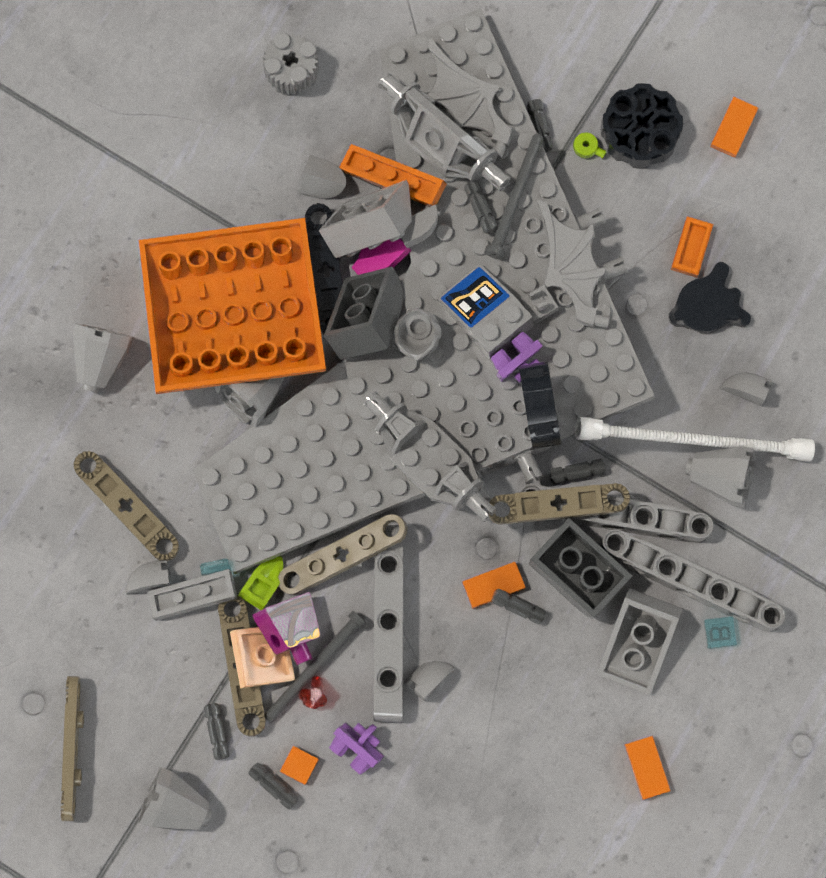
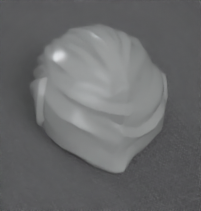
(417, 333)

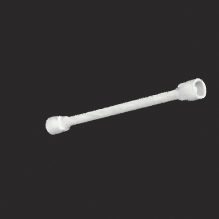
(594, 429)

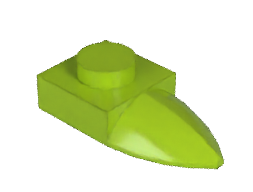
(262, 583)

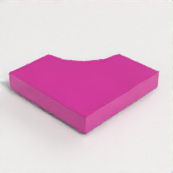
(384, 256)

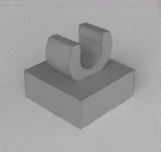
(539, 304)

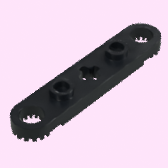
(326, 288)

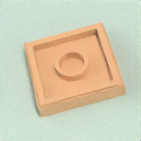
(257, 662)

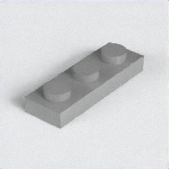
(192, 594)

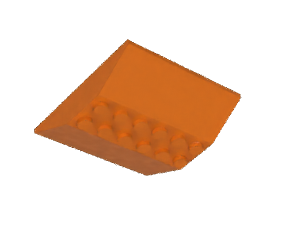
(231, 306)

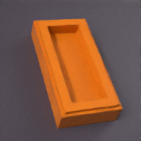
(734, 127)
(692, 247)
(482, 587)
(647, 768)

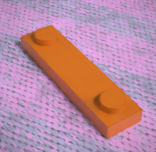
(386, 172)

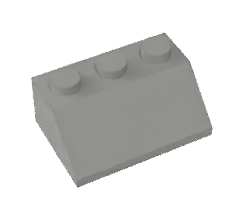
(368, 220)

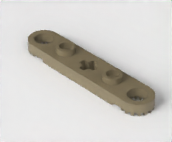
(112, 491)
(580, 502)
(324, 563)
(248, 699)
(70, 774)

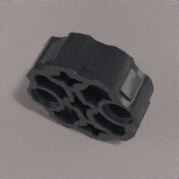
(667, 130)
(540, 405)

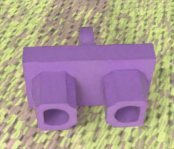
(506, 366)
(361, 742)

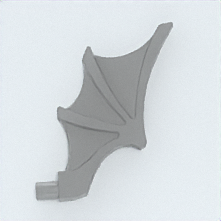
(468, 99)
(573, 267)

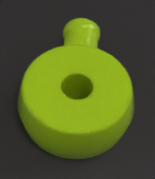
(591, 150)

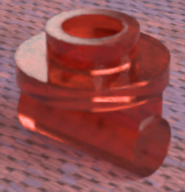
(313, 697)

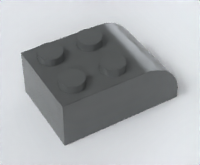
(365, 313)
(579, 569)

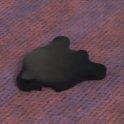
(708, 304)

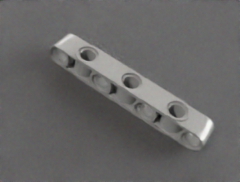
(665, 521)
(693, 581)
(388, 643)

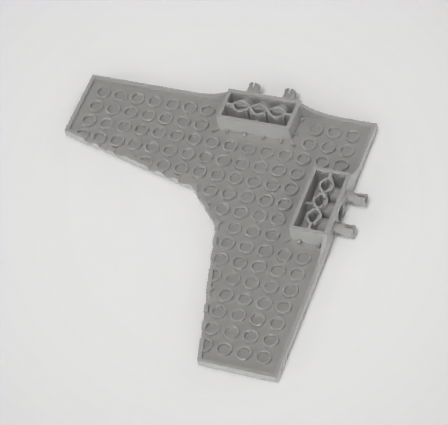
(318, 455)

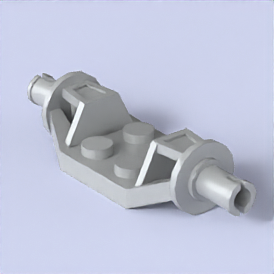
(439, 138)
(429, 457)

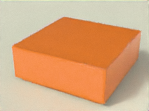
(299, 765)

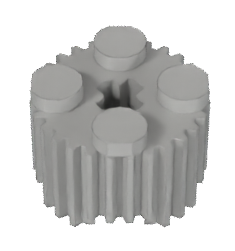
(288, 49)

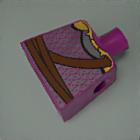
(290, 626)

